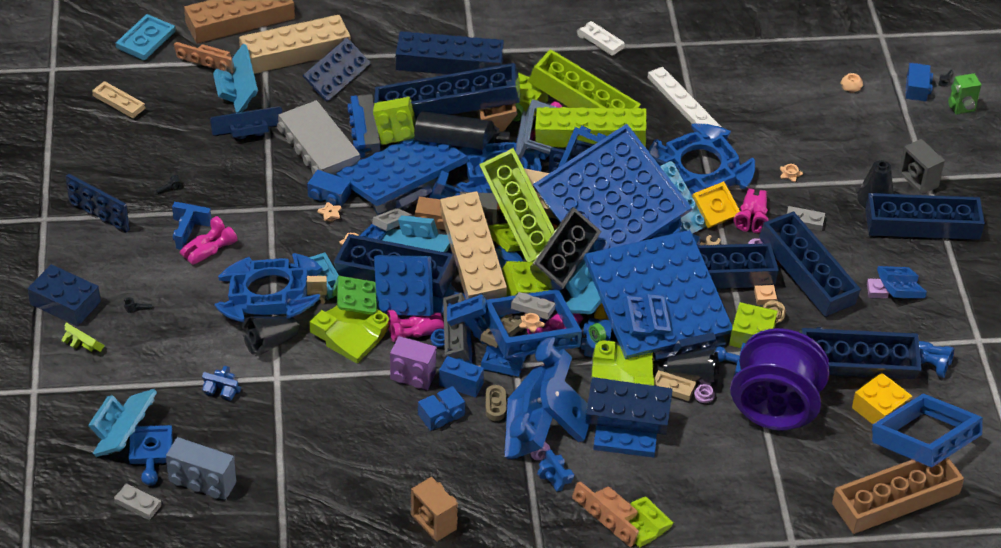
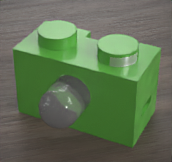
(964, 93)

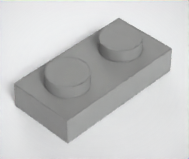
(389, 219)
(812, 219)
(530, 304)
(137, 501)

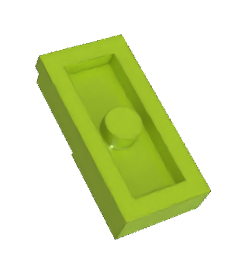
(78, 336)

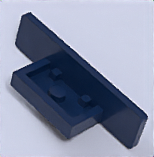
(246, 123)
(404, 200)
(691, 344)

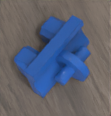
(221, 379)
(552, 469)

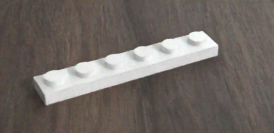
(680, 97)

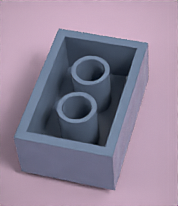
(201, 468)

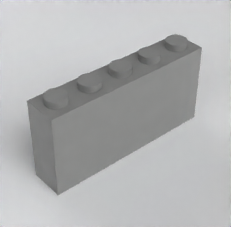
(317, 138)

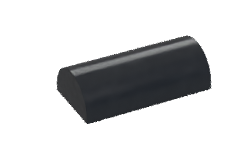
(453, 130)
(564, 250)

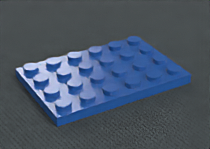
(401, 169)

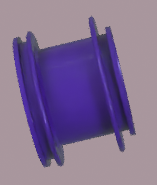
(780, 379)

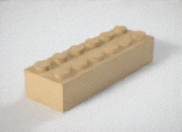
(294, 43)
(472, 246)

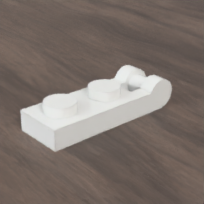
(601, 38)

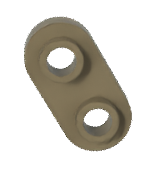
(495, 402)

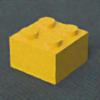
(879, 398)

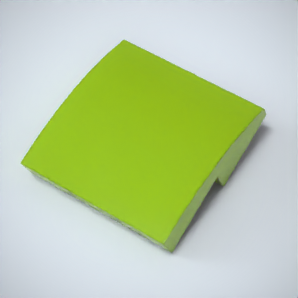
(649, 521)

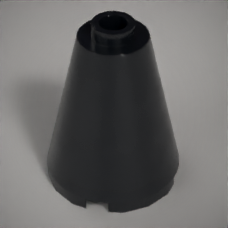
(877, 181)
(268, 332)
(695, 366)

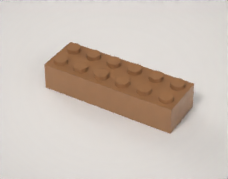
(227, 17)
(895, 493)

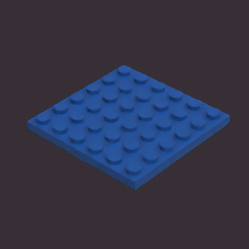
(616, 190)
(661, 267)

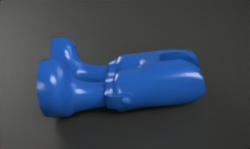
(936, 355)

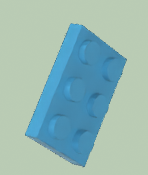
(145, 37)

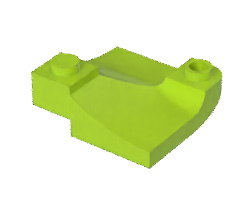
(350, 332)
(614, 366)

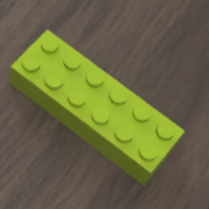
(575, 85)
(556, 125)
(518, 203)

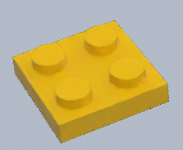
(716, 204)

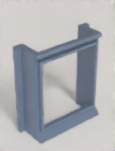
(525, 130)

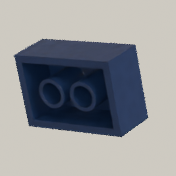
(64, 295)

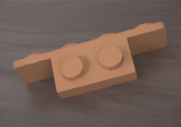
(206, 56)
(609, 510)

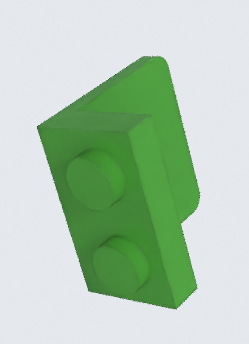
(355, 295)

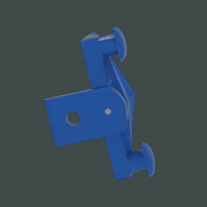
(540, 399)

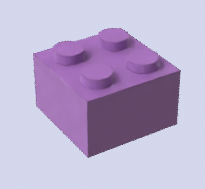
(413, 363)

